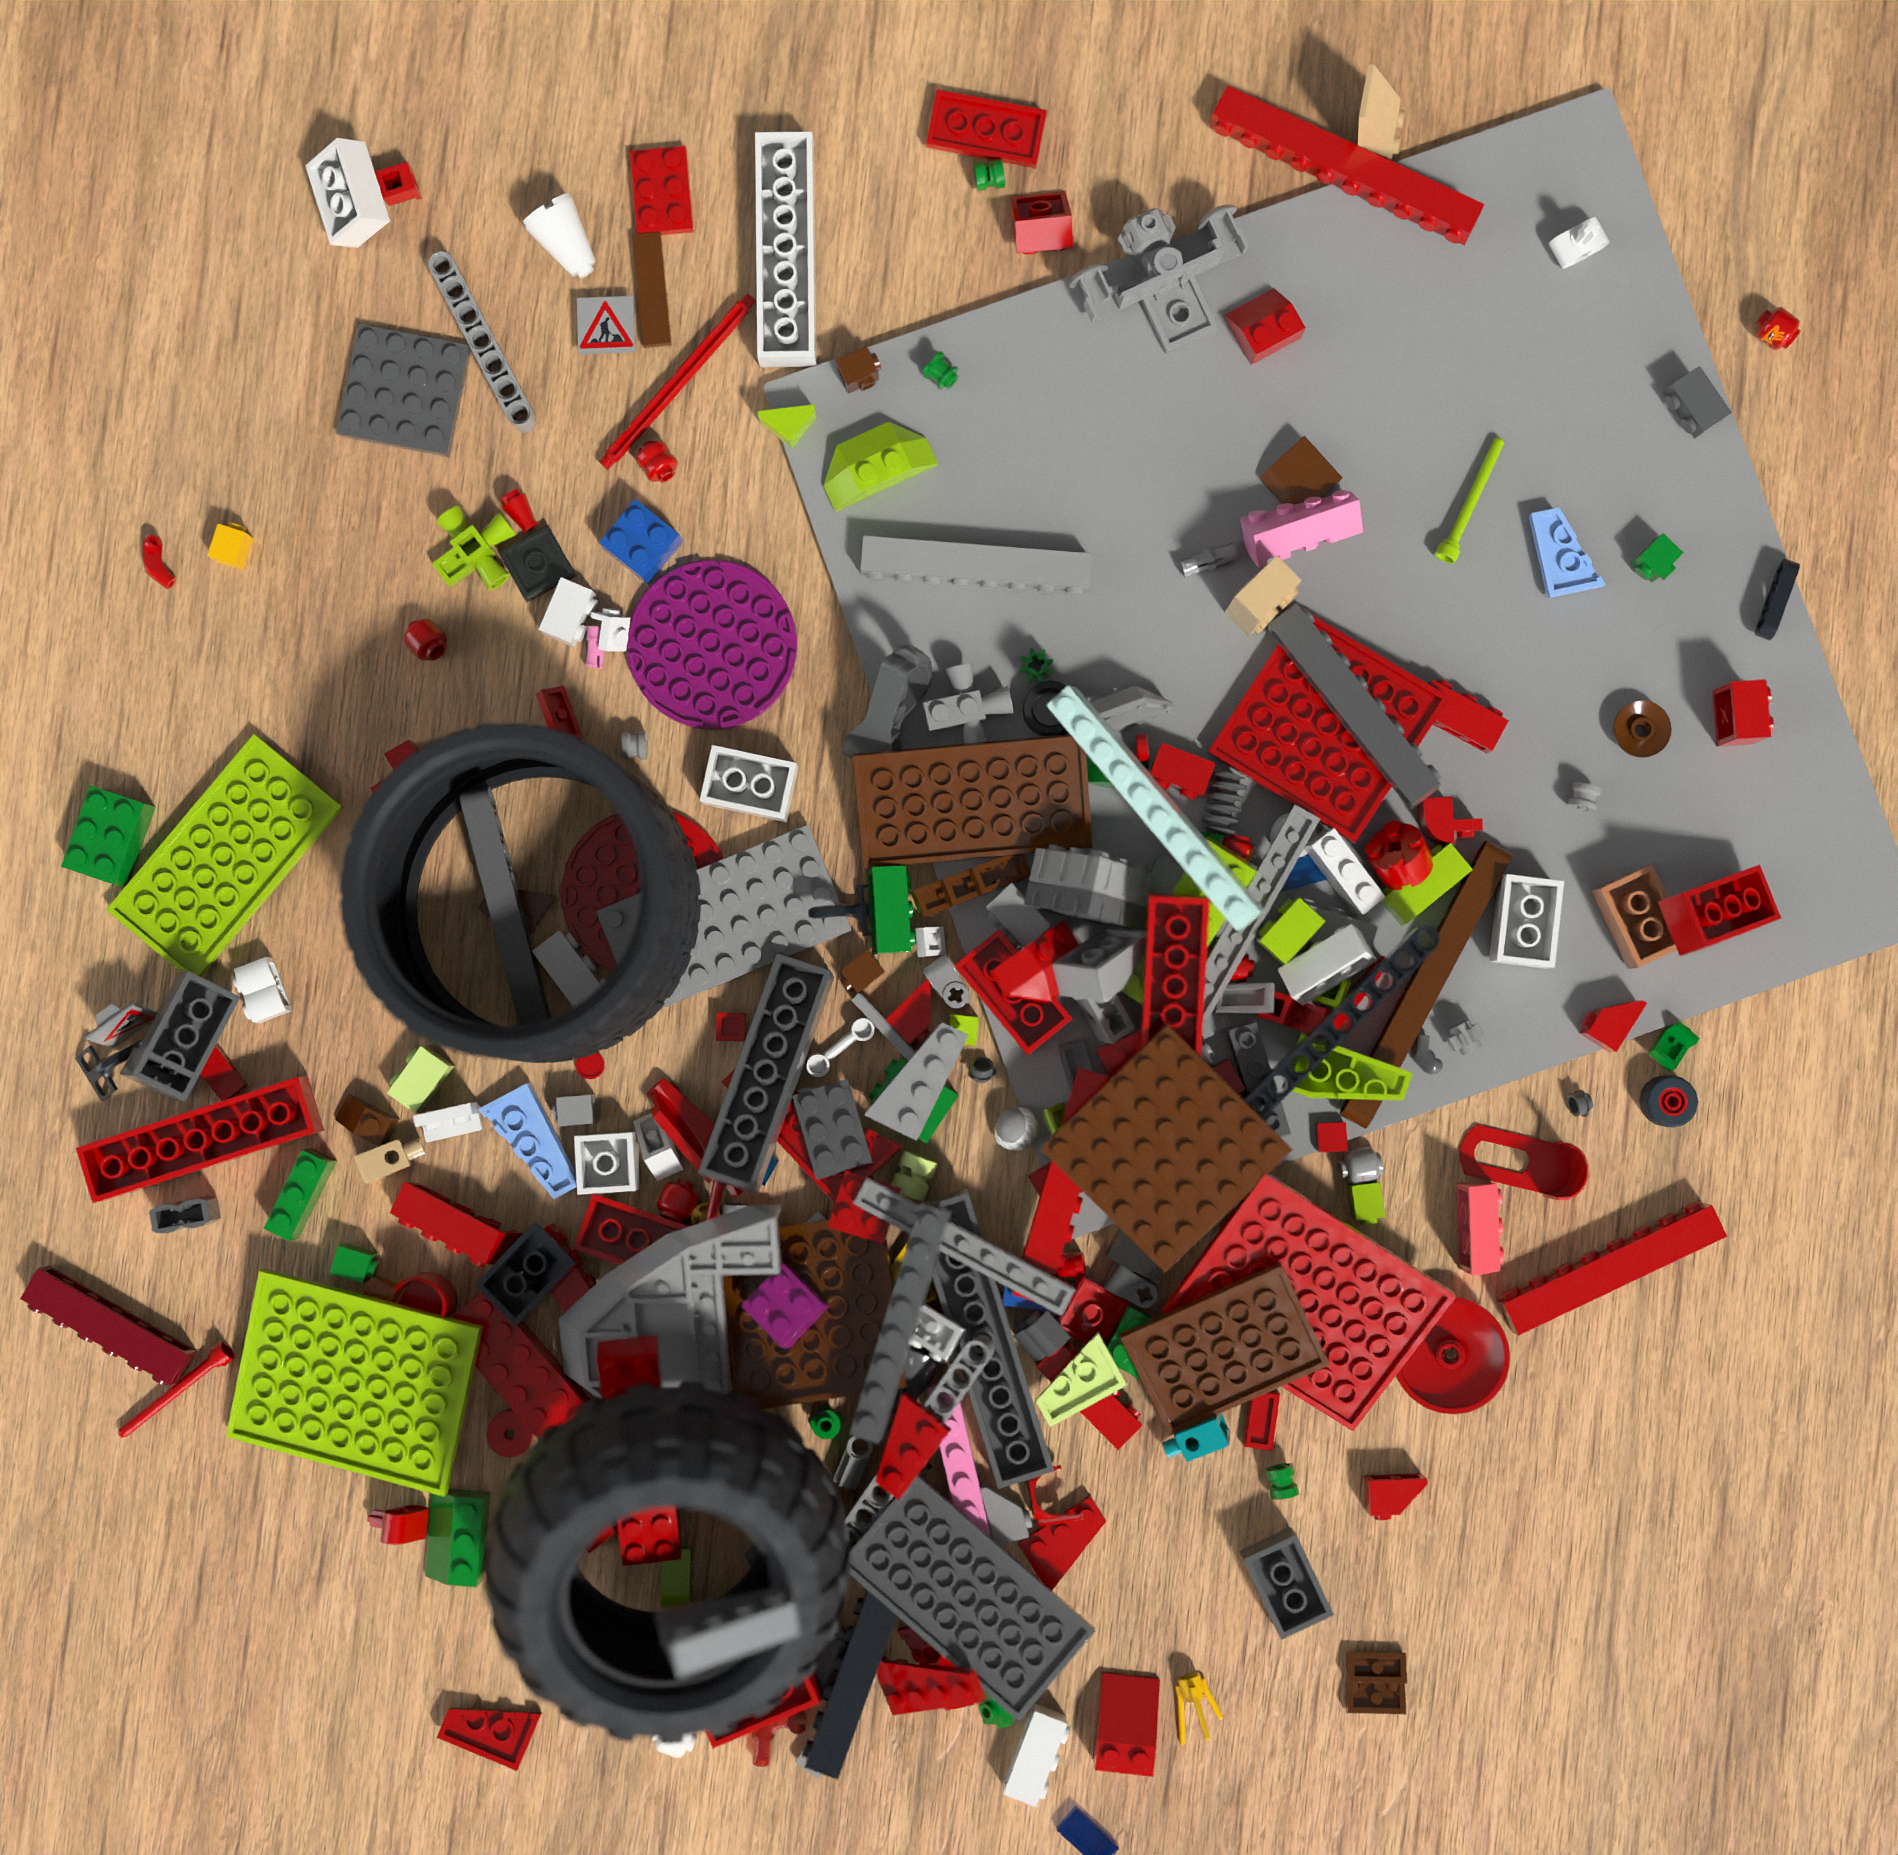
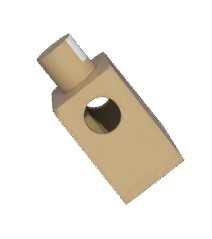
(375, 1163)

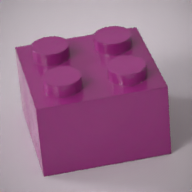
(785, 1306)

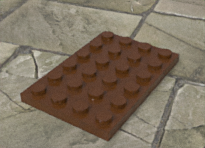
(1224, 1348)

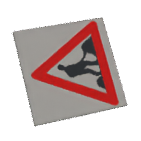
(606, 325)
(118, 1025)

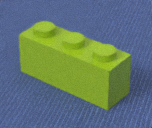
(1447, 870)

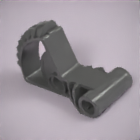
(898, 688)

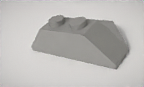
(1129, 706)

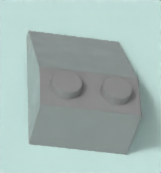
(1100, 964)

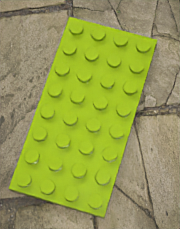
(225, 858)

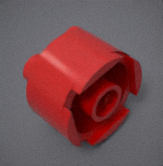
(1399, 855)

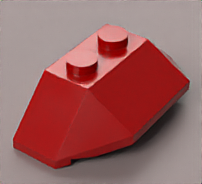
(1030, 970)

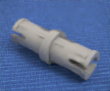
(1208, 559)

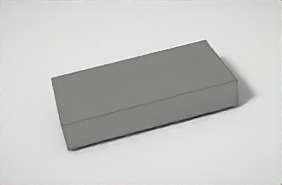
(1247, 998)

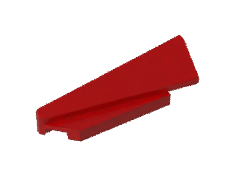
(683, 1124)

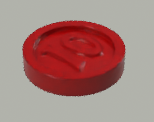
(590, 1066)

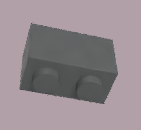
(1696, 402)

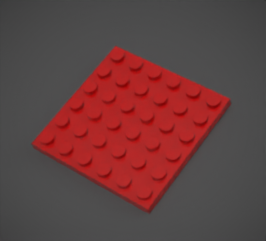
(1302, 751)

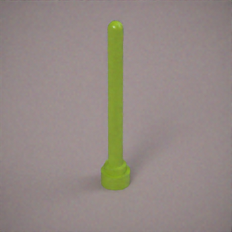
(1449, 549)

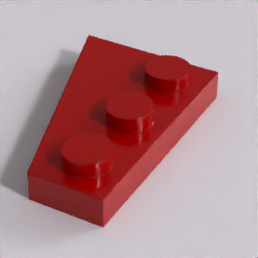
(910, 1445)
(1056, 1547)

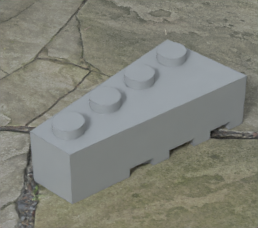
(915, 1089)

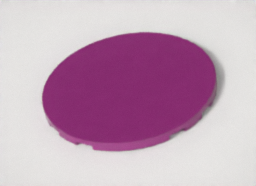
(712, 644)

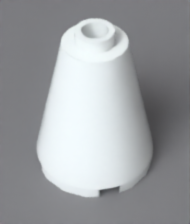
(562, 235)

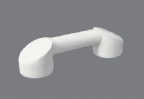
(818, 1063)

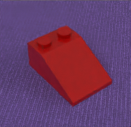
(1127, 1724)

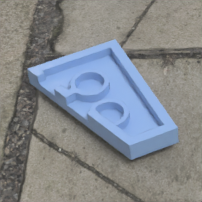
(1560, 556)

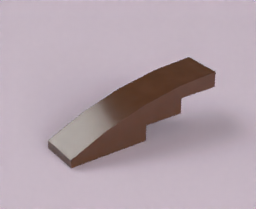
(970, 884)

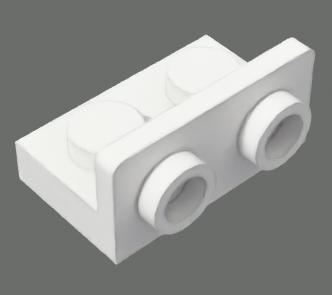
(449, 1121)
(937, 1335)

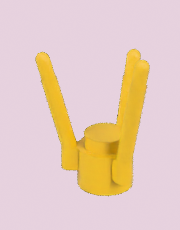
(1192, 1688)

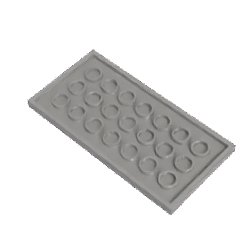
(749, 912)

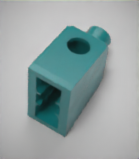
(1210, 1435)

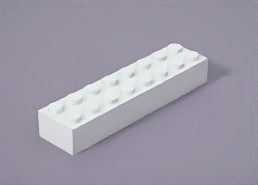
(785, 249)

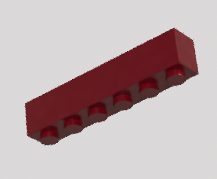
(108, 1325)

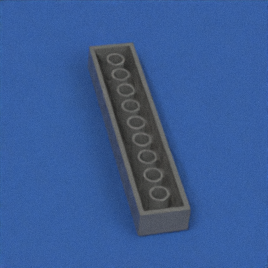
(1001, 1390)

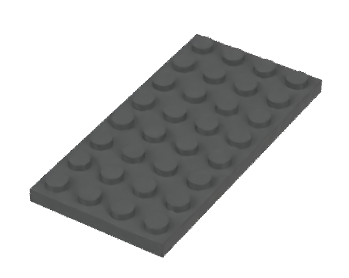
(968, 1597)

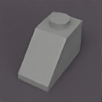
(1005, 1515)

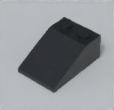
(526, 1274)

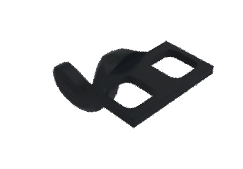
(858, 910)
(104, 1067)

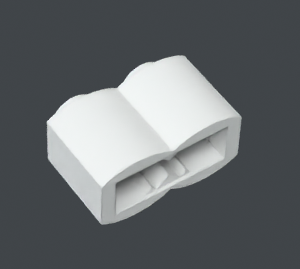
(261, 990)

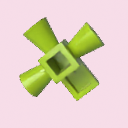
(472, 549)

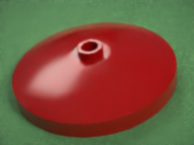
(1470, 1377)

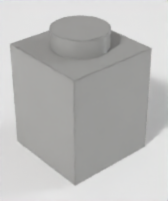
(575, 1110)

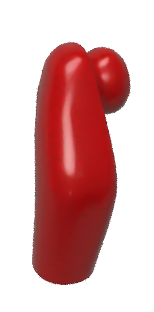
(153, 563)

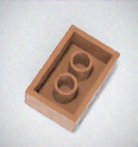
(1635, 916)

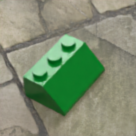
(458, 1537)

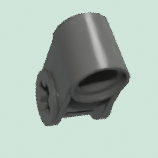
(1125, 1284)

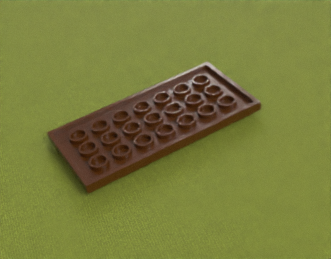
(972, 800)

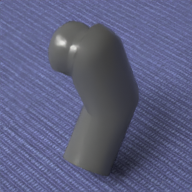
(1424, 1058)

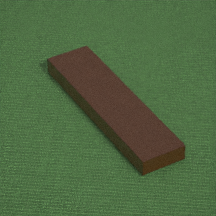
(652, 290)

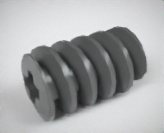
(1223, 802)

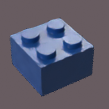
(641, 541)

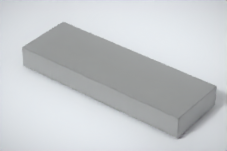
(885, 1028)

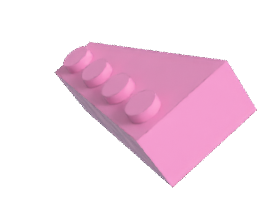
(1300, 526)

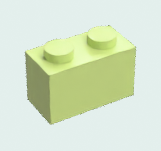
(419, 1079)

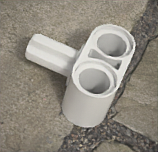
(1579, 242)

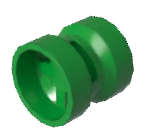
(995, 173)
(1282, 1481)

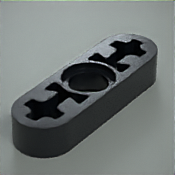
(1777, 599)

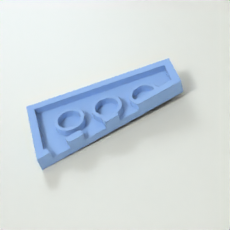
(528, 1130)

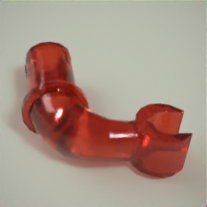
(764, 1736)

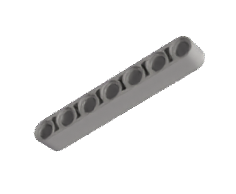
(473, 332)

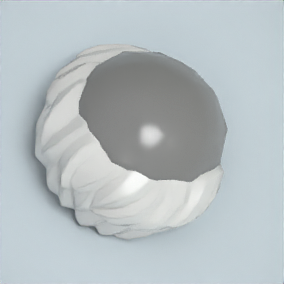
(1016, 1128)

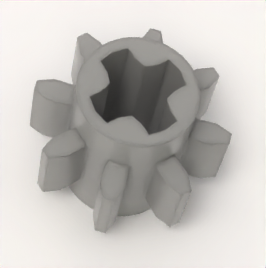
(1465, 1037)

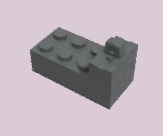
(181, 1036)

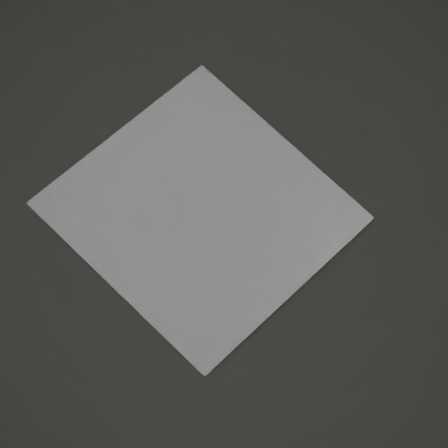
(1402, 384)

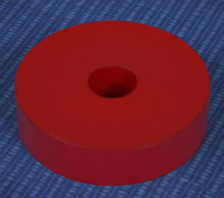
(500, 1442)

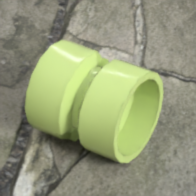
(914, 1175)

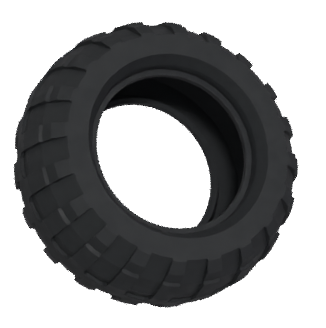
(639, 1455)

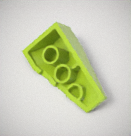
(1350, 1076)

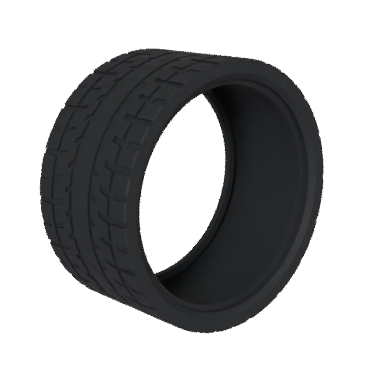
(386, 868)

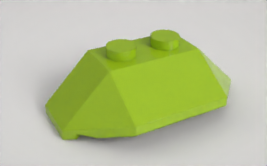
(875, 463)

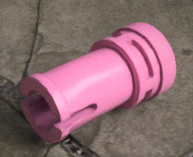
(594, 655)

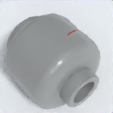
(1361, 1166)

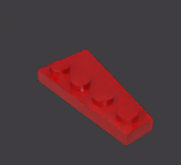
(925, 1687)

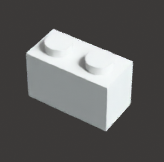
(568, 612)

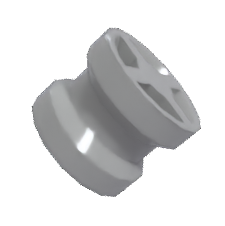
(634, 745)
(1584, 797)

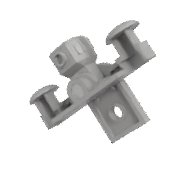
(1166, 275)

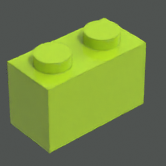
(1290, 930)

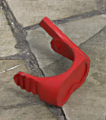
(1041, 1516)

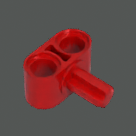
(401, 1524)

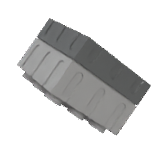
(1090, 887)

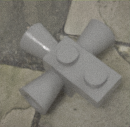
(967, 707)

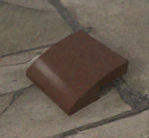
(1300, 474)
(1376, 1683)

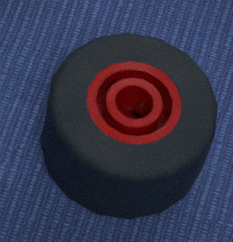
(1657, 1099)

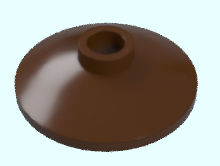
(1655, 727)

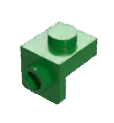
(1673, 1045)

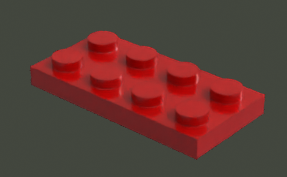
(986, 128)

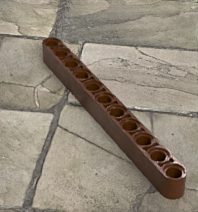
(1434, 971)

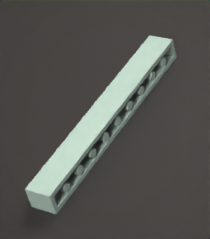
(1156, 808)

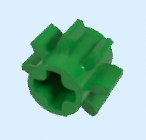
(1040, 659)

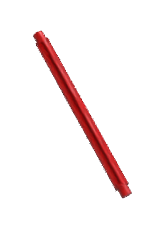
(677, 381)

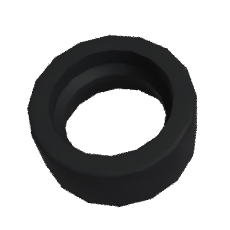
(1030, 719)

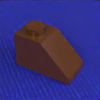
(366, 1120)

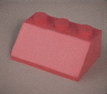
(1479, 1227)

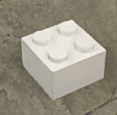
(607, 1162)

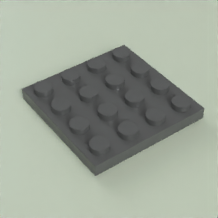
(404, 390)

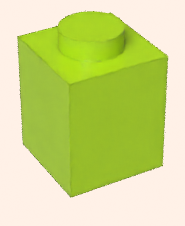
(1366, 1202)

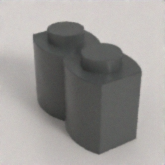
(185, 1214)
(1040, 1335)

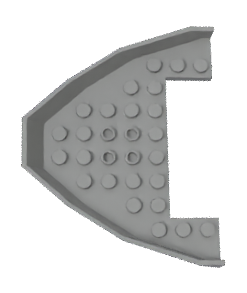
(675, 1294)

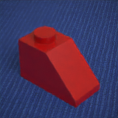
(913, 1015)
(1611, 1024)
(1391, 1493)

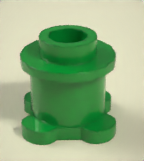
(941, 372)
(826, 1413)

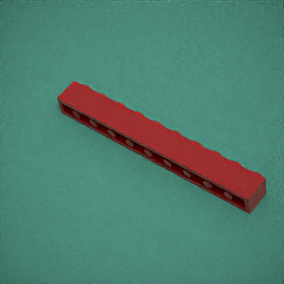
(1346, 166)

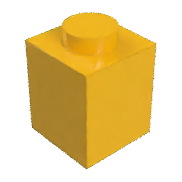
(230, 545)

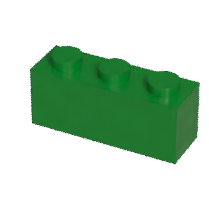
(890, 910)
(300, 1194)

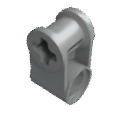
(946, 978)

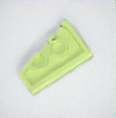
(1081, 1383)

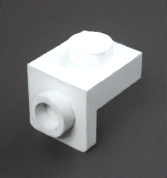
(613, 629)

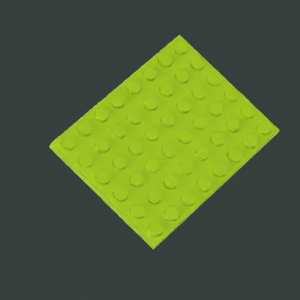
(354, 1381)

